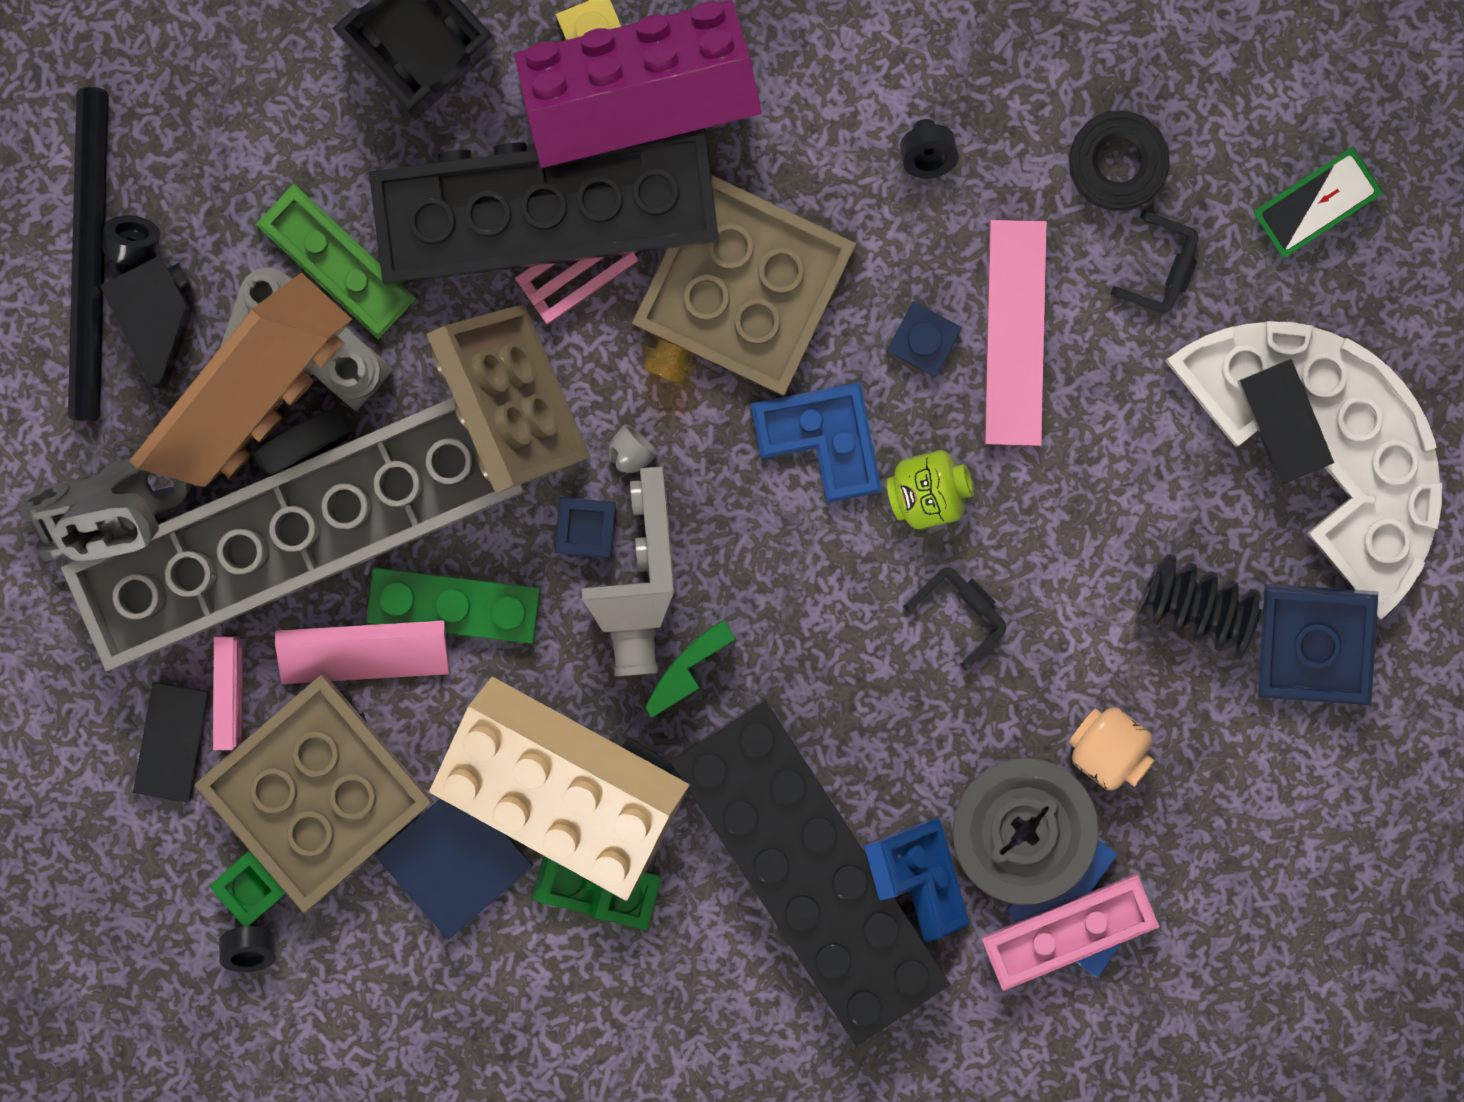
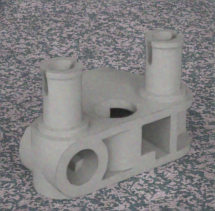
(351, 374)

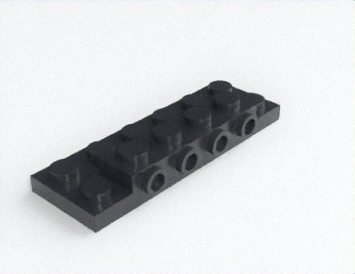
(514, 214)

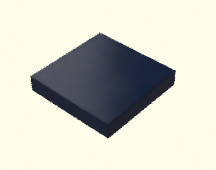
(1318, 644)
(452, 865)

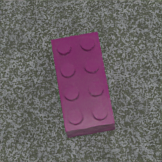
(637, 82)

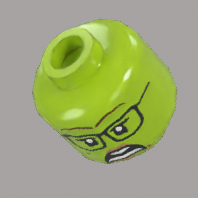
(929, 490)

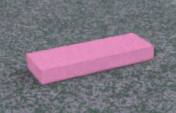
(362, 652)
(1070, 932)

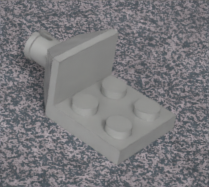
(638, 608)

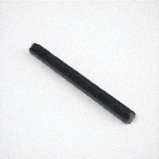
(87, 254)

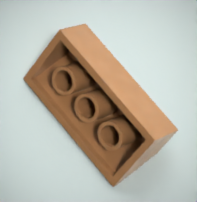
(246, 385)

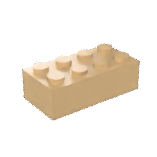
(558, 788)

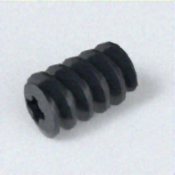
(1201, 604)

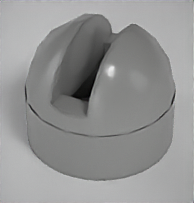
(630, 450)

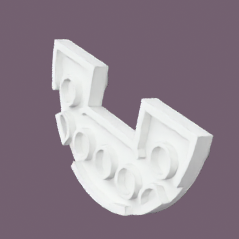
(1370, 426)

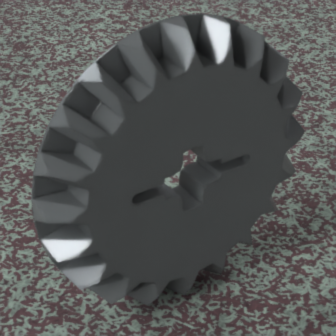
(986, 830)

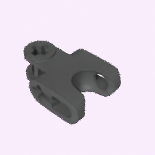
(99, 513)

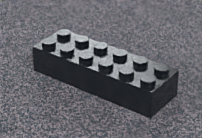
(809, 872)

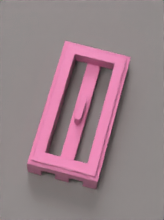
(537, 296)
(227, 692)

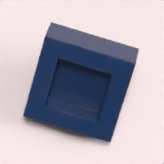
(924, 339)
(585, 527)

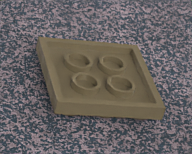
(752, 293)
(508, 397)
(313, 793)

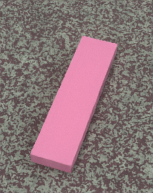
(1015, 332)

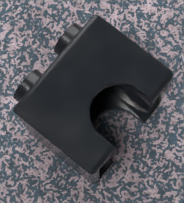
(416, 46)

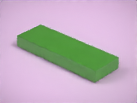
(335, 261)

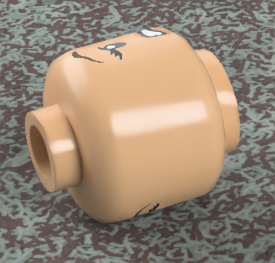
(1112, 748)

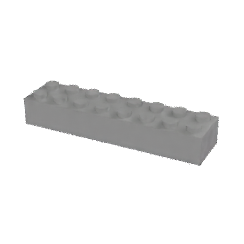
(283, 535)

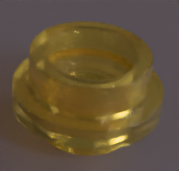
(668, 362)

